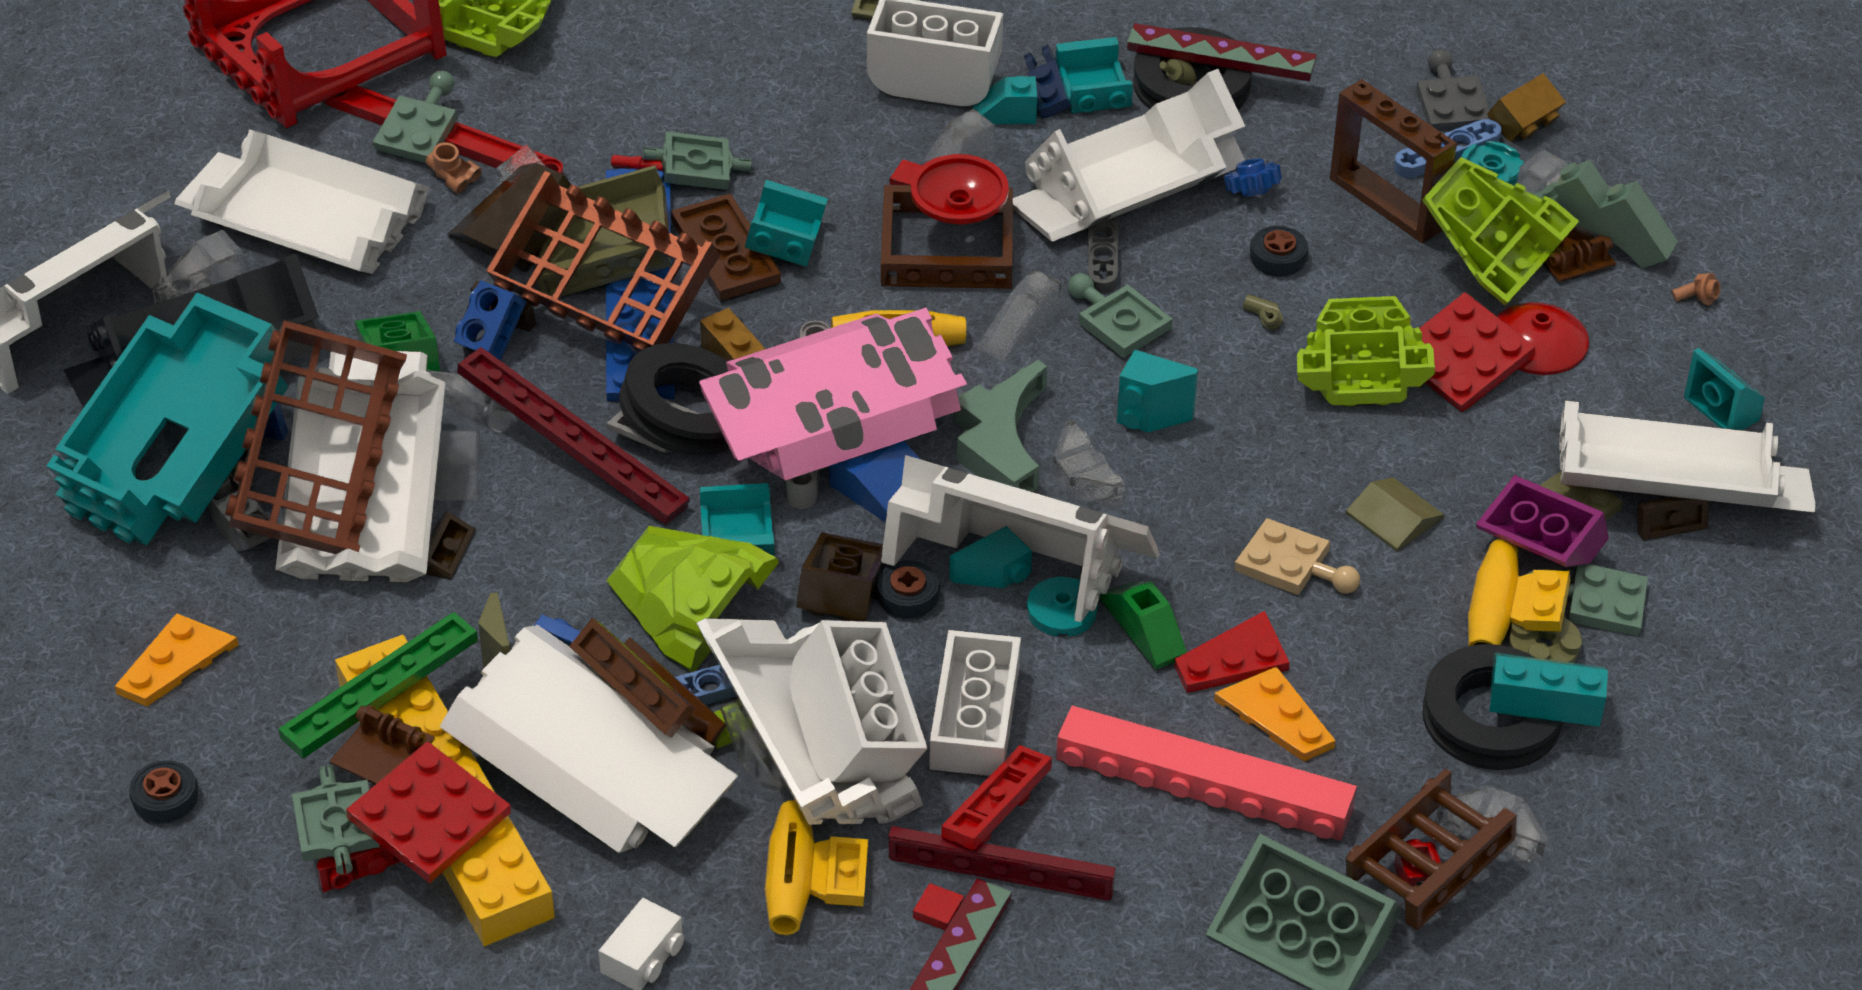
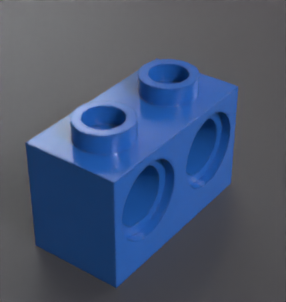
(497, 323)

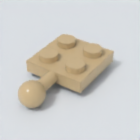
(1290, 558)

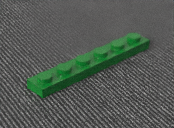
(378, 684)

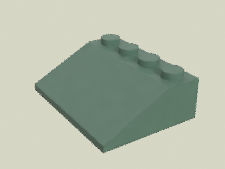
(1303, 918)

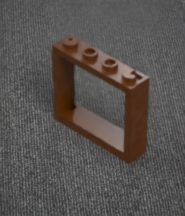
(1364, 184)
(942, 270)

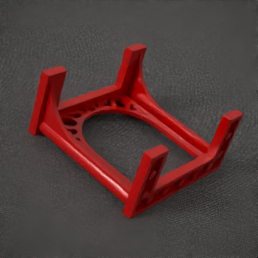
(269, 75)

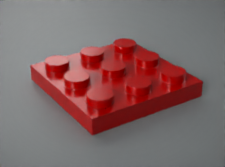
(1472, 351)
(428, 811)

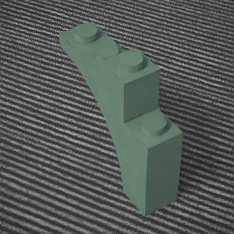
(1614, 212)
(989, 423)

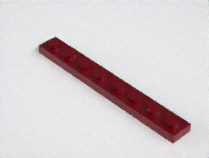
(573, 435)

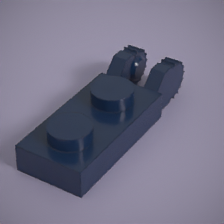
(1050, 85)

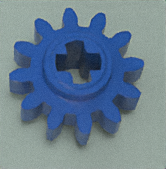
(1253, 177)

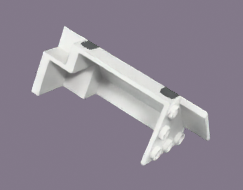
(1132, 162)
(129, 240)
(949, 504)

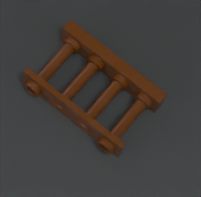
(646, 683)
(1445, 878)

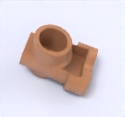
(451, 168)

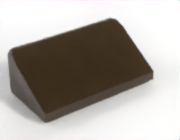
(448, 545)

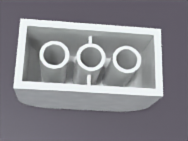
(933, 51)
(855, 704)

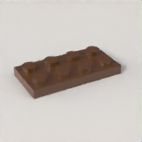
(727, 228)

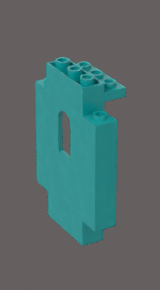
(184, 373)

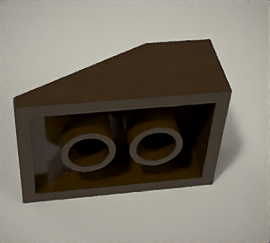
(840, 577)

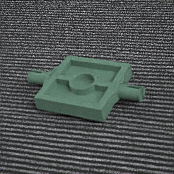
(696, 160)
(324, 824)

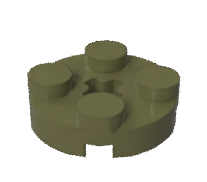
(1564, 645)

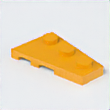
(1279, 711)

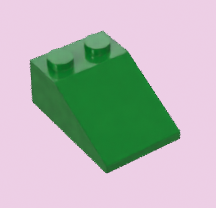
(401, 333)

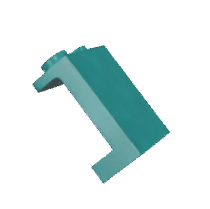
(1094, 75)
(786, 223)
(738, 514)

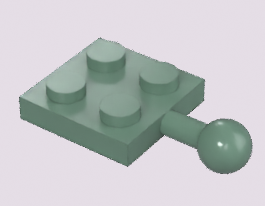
(417, 125)
(1120, 320)
(1607, 599)

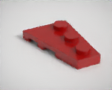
(1233, 656)

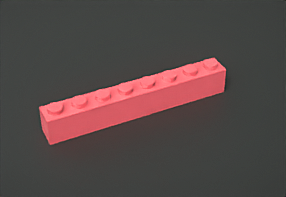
(1206, 773)

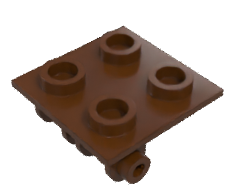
(1580, 255)
(378, 745)

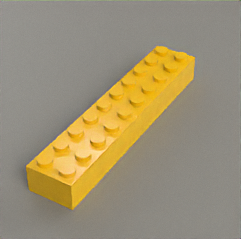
(496, 876)

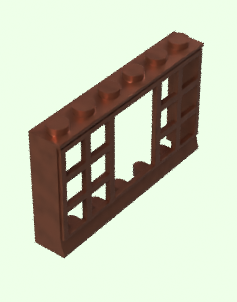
(625, 224)
(368, 451)

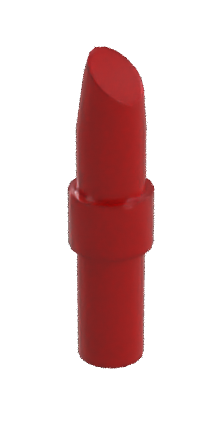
(634, 162)

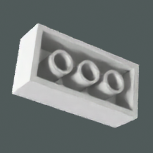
(974, 702)

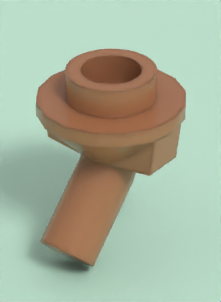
(1704, 286)

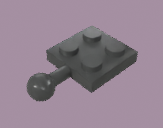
(1448, 100)

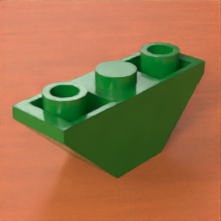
(1147, 621)

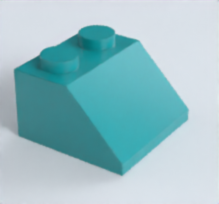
(1155, 393)
(1721, 393)

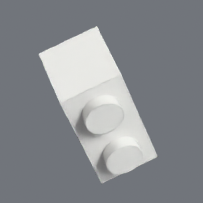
(641, 945)

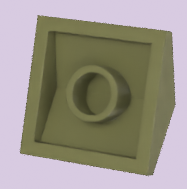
(1393, 512)
(492, 630)

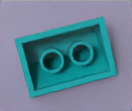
(1548, 689)

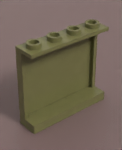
(610, 255)

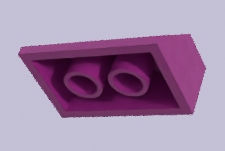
(1545, 523)

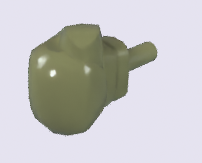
(1179, 71)

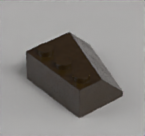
(494, 217)

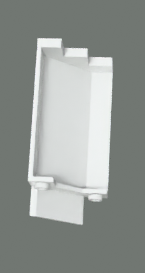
(306, 201)
(1679, 461)
(403, 495)
(759, 670)
(585, 746)

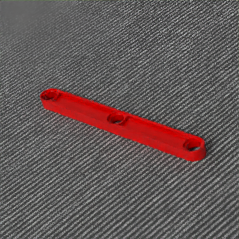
(469, 141)

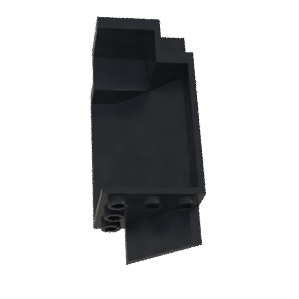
(267, 293)

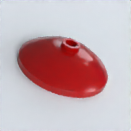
(959, 189)
(1556, 334)

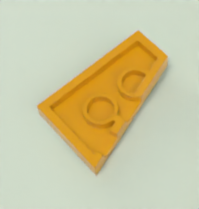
(172, 656)

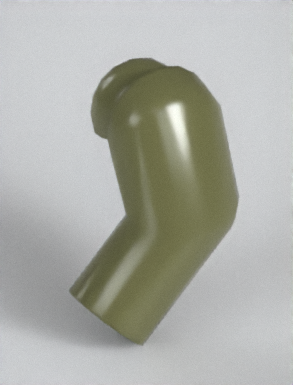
(1268, 311)

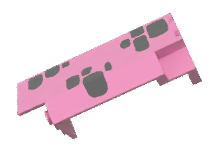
(835, 393)

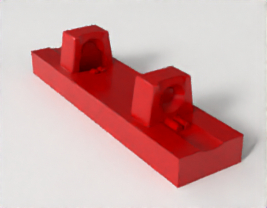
(996, 798)

